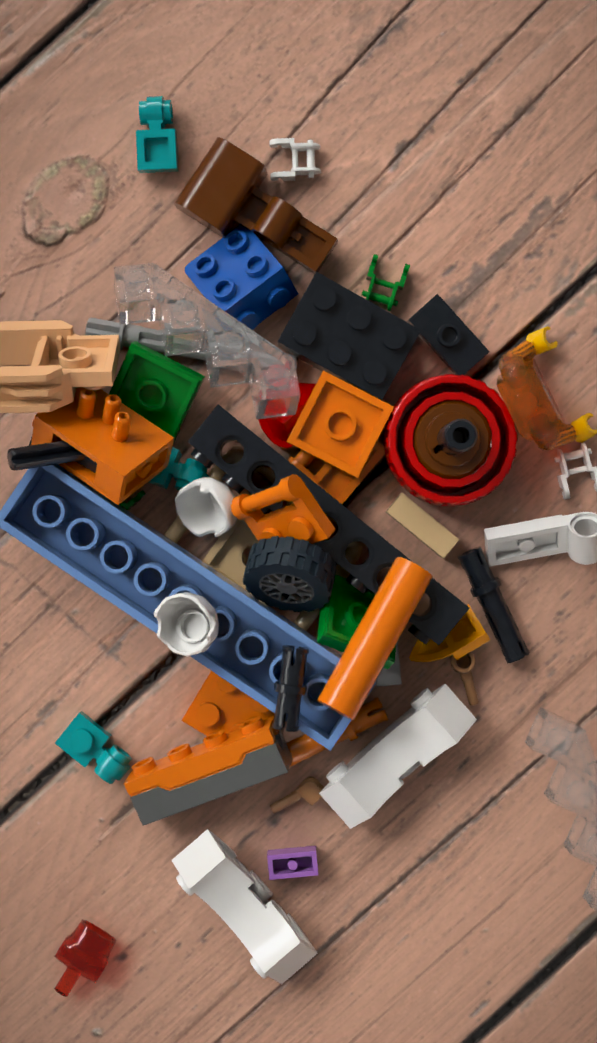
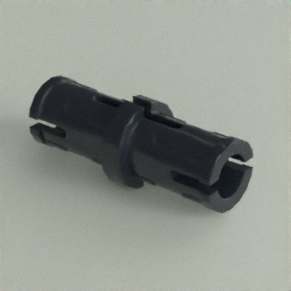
(290, 688)

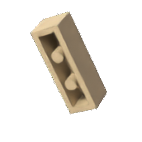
(422, 525)

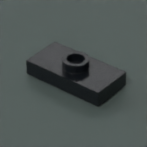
(448, 336)

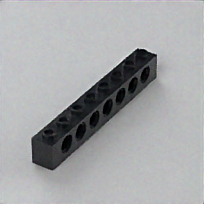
(221, 427)

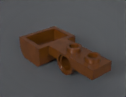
(228, 192)

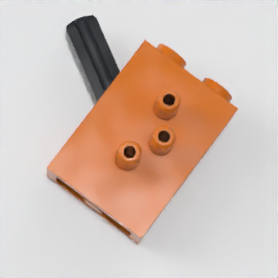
(98, 444)

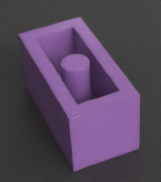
(292, 862)

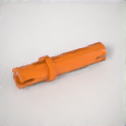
(305, 747)

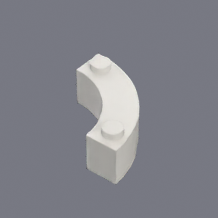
(413, 739)
(242, 901)

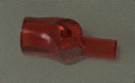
(84, 954)

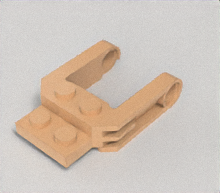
(57, 361)

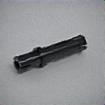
(496, 610)

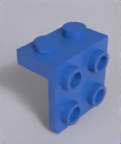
(242, 277)

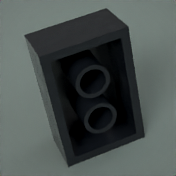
(348, 336)

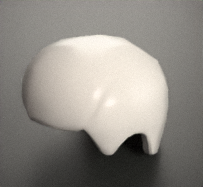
(206, 507)
(186, 623)

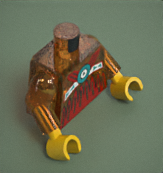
(531, 400)

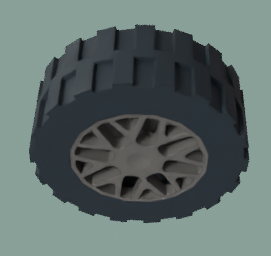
(289, 574)

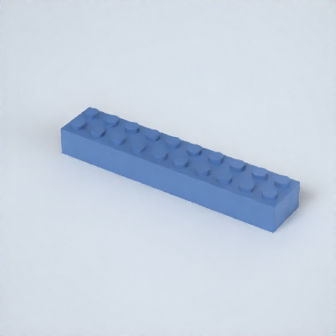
(140, 567)

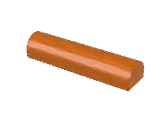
(375, 638)

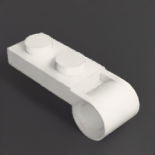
(544, 537)

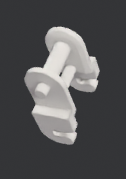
(310, 170)
(562, 457)

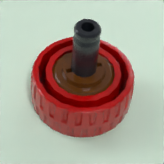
(450, 440)

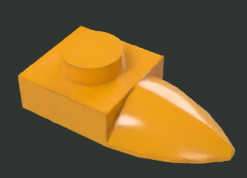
(462, 639)

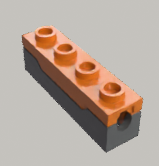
(207, 770)

